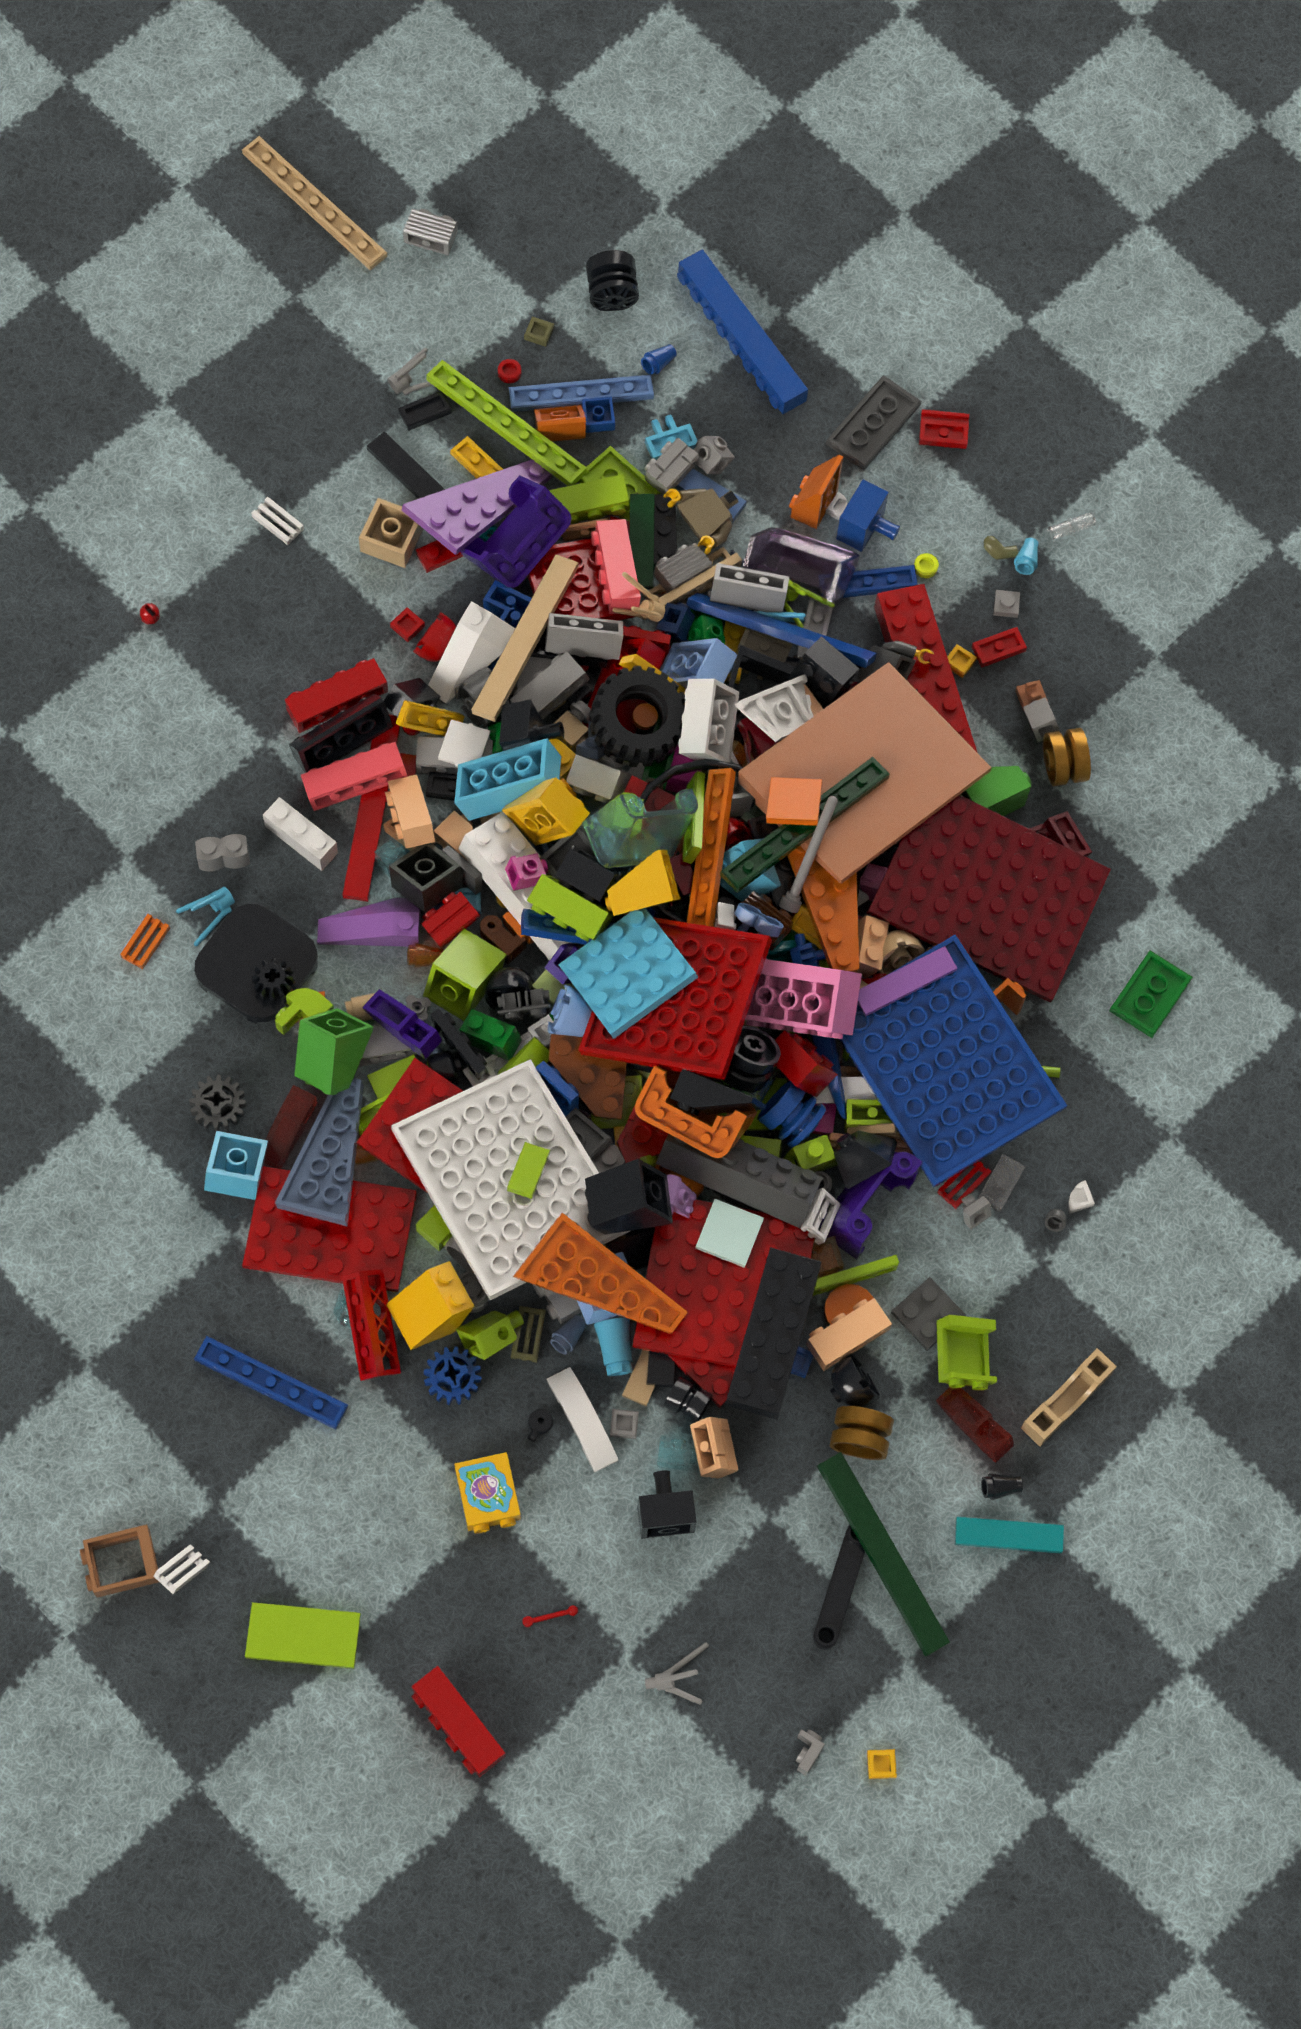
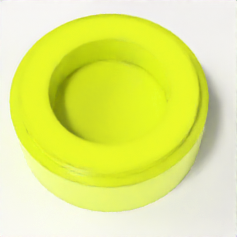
(926, 565)

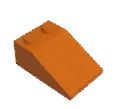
(817, 492)

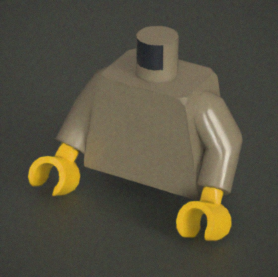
(705, 514)

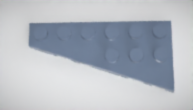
(325, 1166)

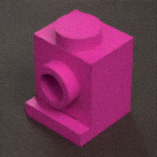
(525, 870)

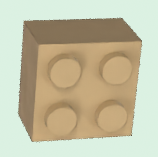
(389, 534)

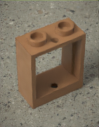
(147, 1549)

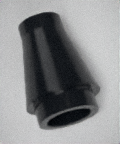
(998, 1486)

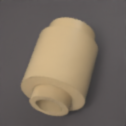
(355, 1006)

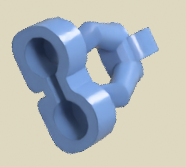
(753, 917)

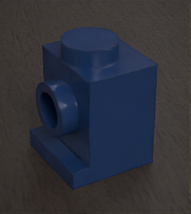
(676, 621)

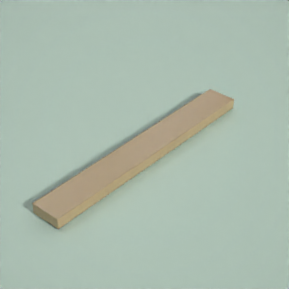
(314, 203)
(524, 638)

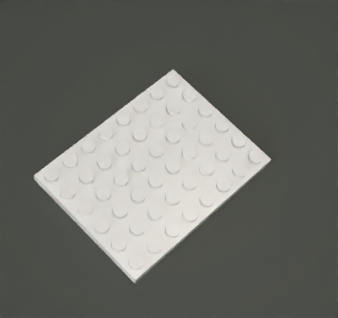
(466, 1159)

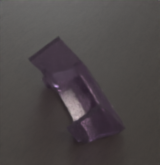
(802, 560)

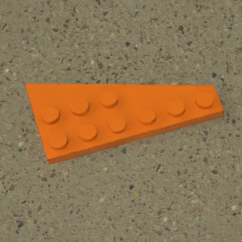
(832, 912)
(587, 1271)

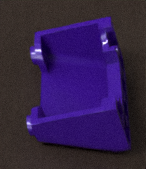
(523, 535)
(850, 1223)

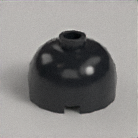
(508, 981)
(852, 1383)

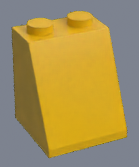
(644, 886)
(431, 1306)

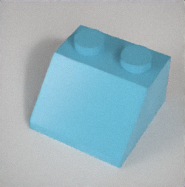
(763, 884)
(235, 1165)

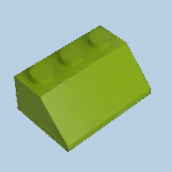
(569, 908)

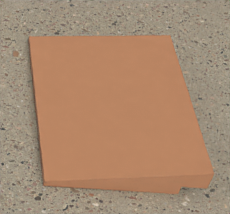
(899, 729)

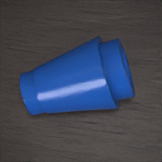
(657, 359)

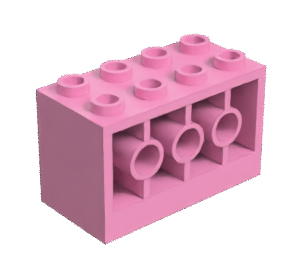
(805, 999)

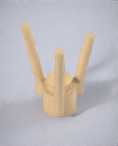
(648, 609)

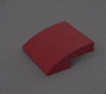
(1065, 832)

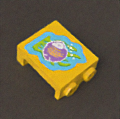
(487, 1492)

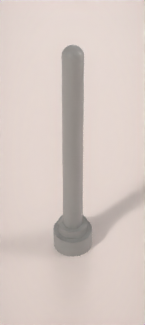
(791, 901)

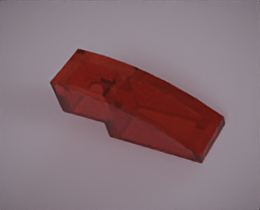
(288, 1126)
(976, 1423)

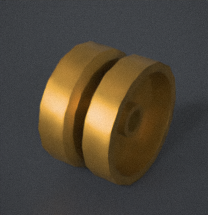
(1066, 757)
(861, 1432)

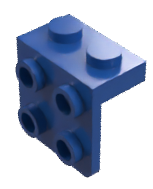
(564, 1094)

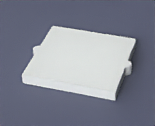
(463, 743)

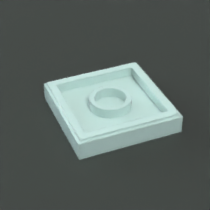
(729, 1233)

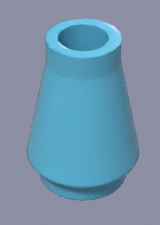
(1027, 558)

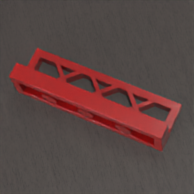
(366, 1324)

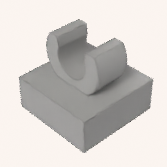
(975, 1210)

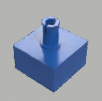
(864, 516)

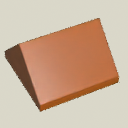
(561, 422)

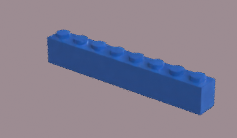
(742, 332)

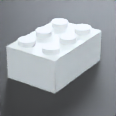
(708, 720)

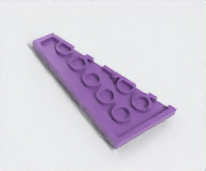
(470, 509)

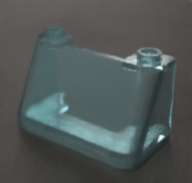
(628, 834)

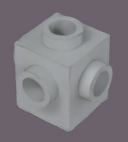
(713, 454)

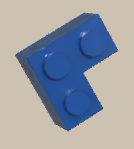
(506, 603)

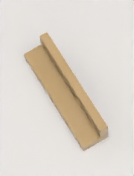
(699, 584)

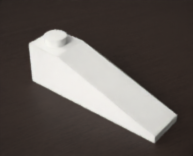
(473, 646)

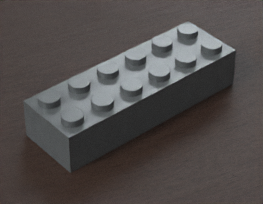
(747, 1176)

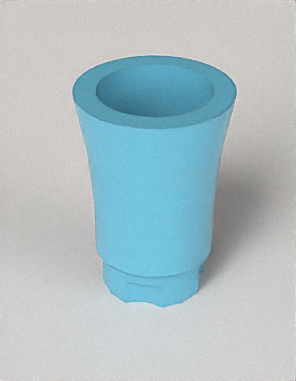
(615, 1345)

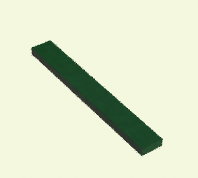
(789, 837)
(883, 1554)

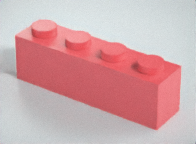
(614, 558)
(353, 776)

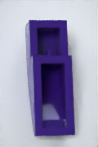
(403, 1023)

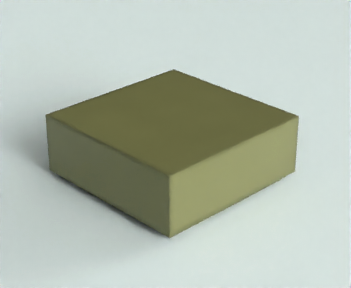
(539, 331)

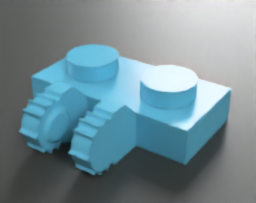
(656, 442)

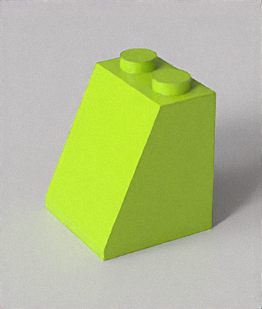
(462, 974)

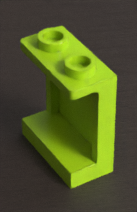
(964, 1351)

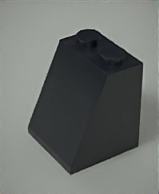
(628, 1198)

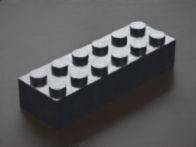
(773, 1333)

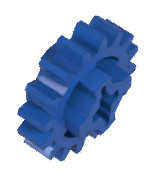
(462, 1373)

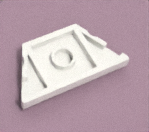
(779, 708)

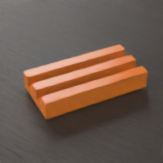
(156, 923)

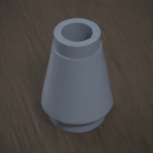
(567, 1336)

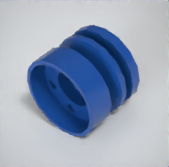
(795, 1116)

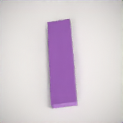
(905, 981)

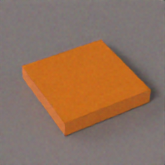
(794, 801)

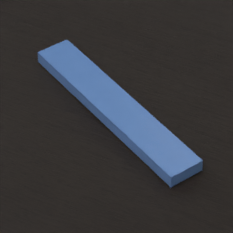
(571, 393)

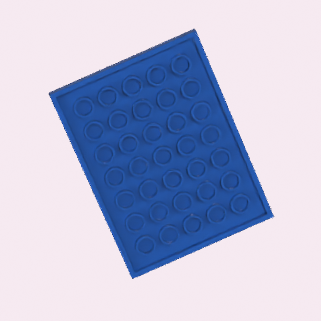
(952, 1069)

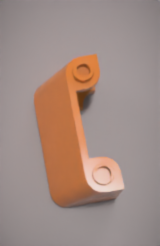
(708, 1133)

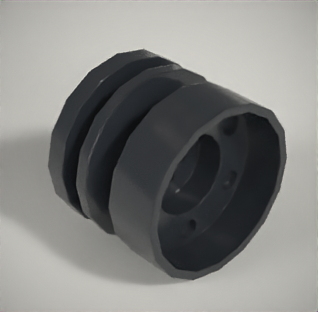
(612, 280)

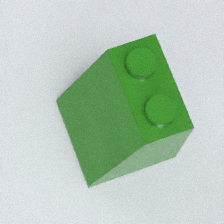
(1001, 789)
(330, 1049)

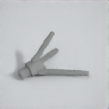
(666, 1680)

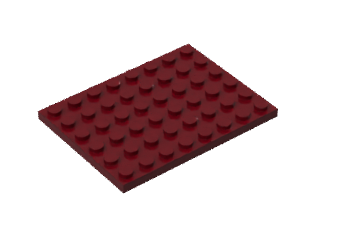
(998, 888)

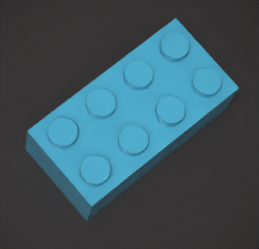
(498, 779)

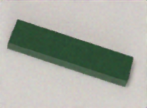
(642, 537)

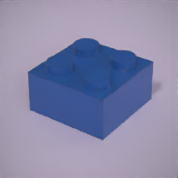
(599, 414)

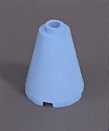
(569, 1013)

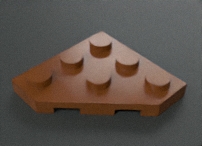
(596, 1079)

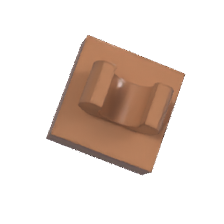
(1030, 692)

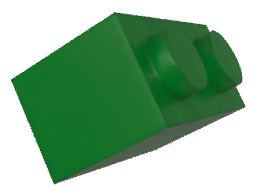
(491, 1034)

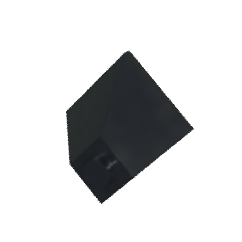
(863, 1155)

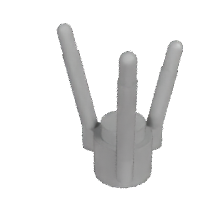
(401, 379)

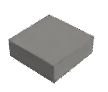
(624, 1423)

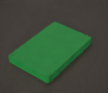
(1150, 994)

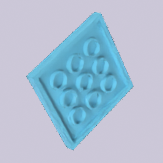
(628, 971)

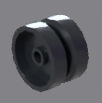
(752, 1060)

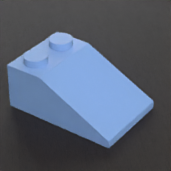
(698, 661)

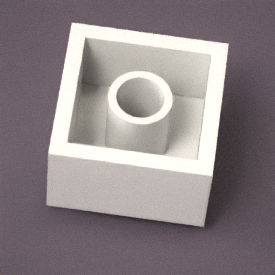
(593, 778)

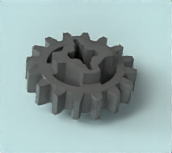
(207, 1102)

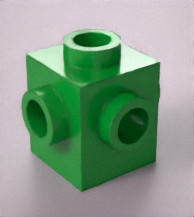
(706, 628)

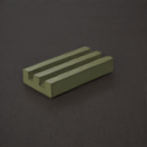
(524, 1355)

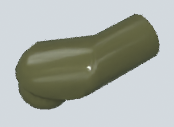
(997, 550)

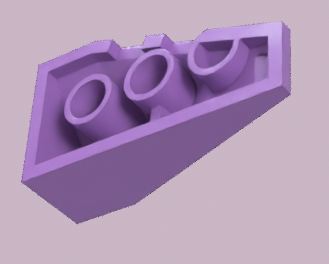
(379, 924)

